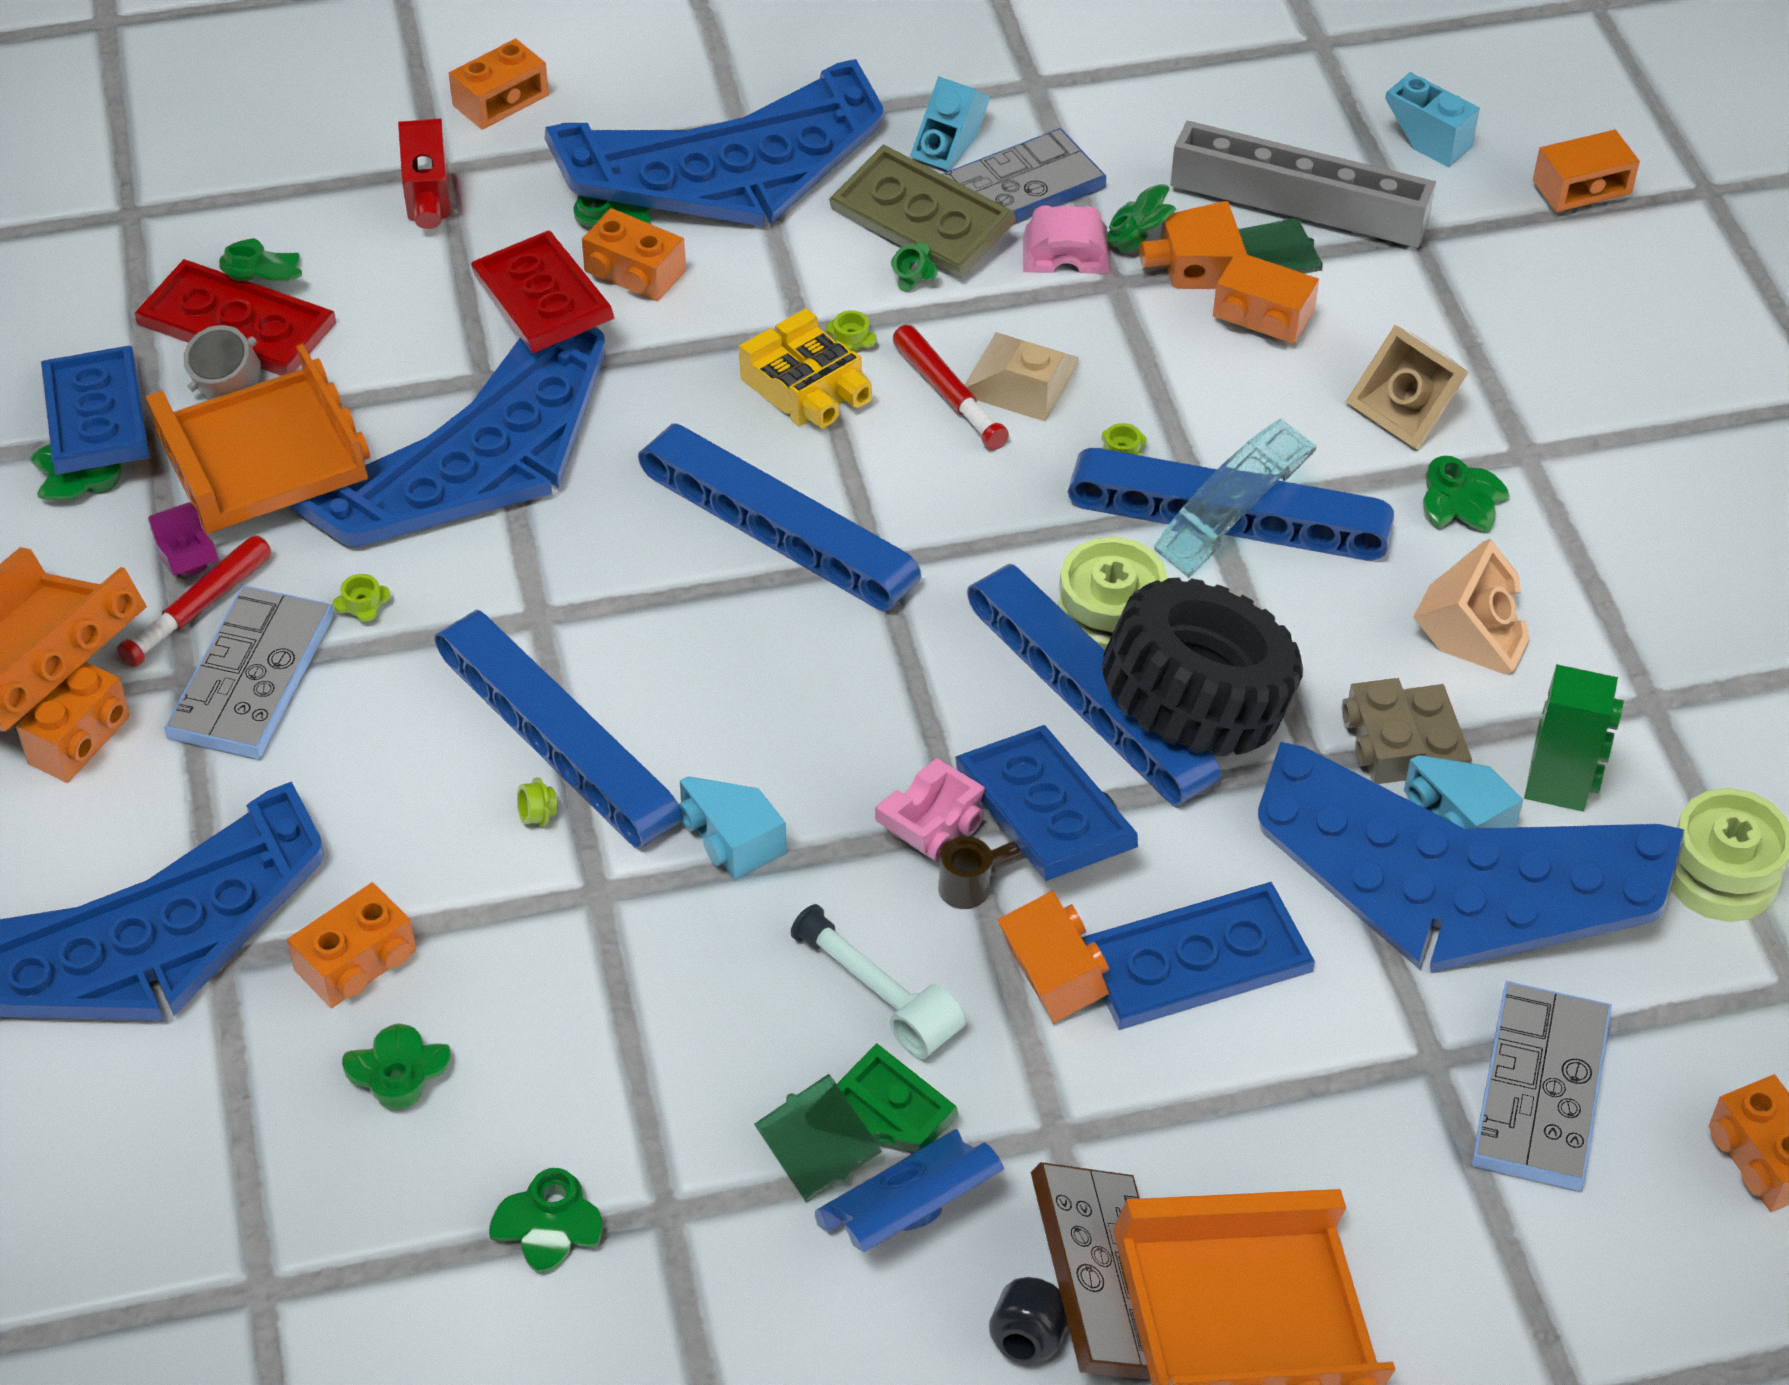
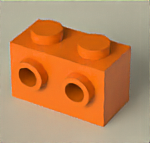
(498, 83)
(1585, 170)
(634, 254)
(1265, 297)
(73, 722)
(352, 945)
(1054, 956)
(1755, 1133)

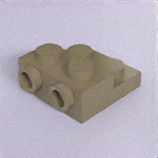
(1400, 724)

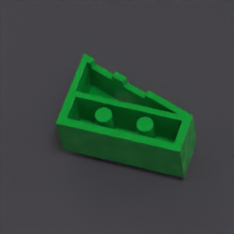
(1573, 738)

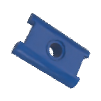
(910, 1191)

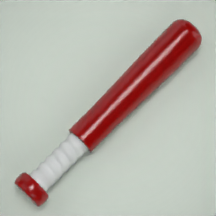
(943, 379)
(202, 594)

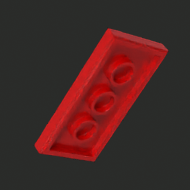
(542, 291)
(204, 297)

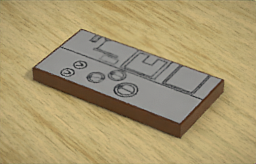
(1079, 1221)

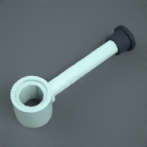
(921, 1019)

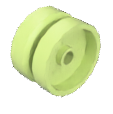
(1100, 580)
(1731, 854)

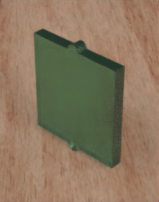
(1282, 244)
(817, 1138)

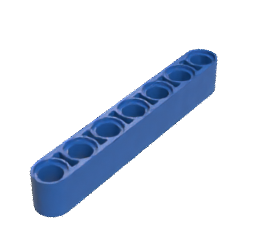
(1283, 516)
(780, 517)
(1073, 669)
(558, 729)

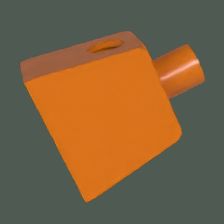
(1195, 246)

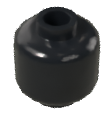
(1028, 1321)

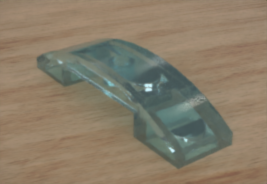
(1230, 493)

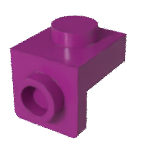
(181, 540)

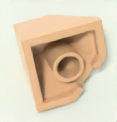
(1474, 611)

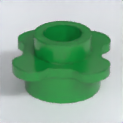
(906, 258)

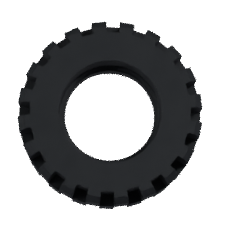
(1202, 666)

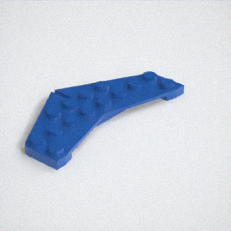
(726, 164)
(483, 458)
(1480, 886)
(164, 929)

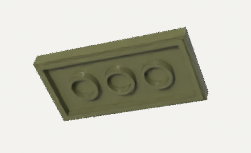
(922, 205)

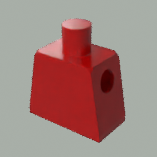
(424, 189)

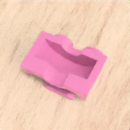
(1066, 236)
(933, 809)

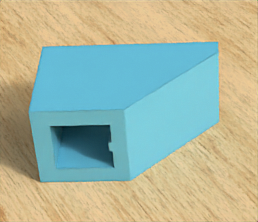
(1433, 118)
(949, 123)
(1462, 793)
(734, 822)

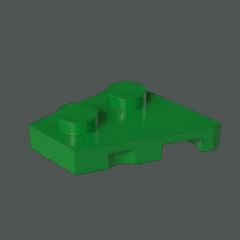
(896, 1102)

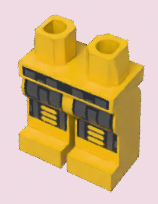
(804, 370)

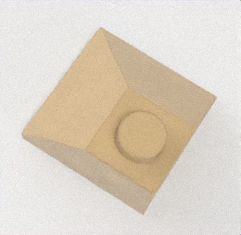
(1021, 376)
(1407, 386)

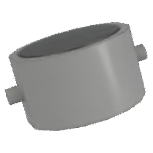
(221, 361)

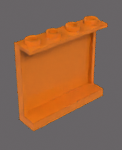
(262, 445)
(53, 627)
(1245, 1290)

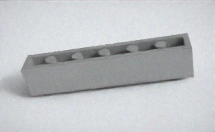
(1302, 183)

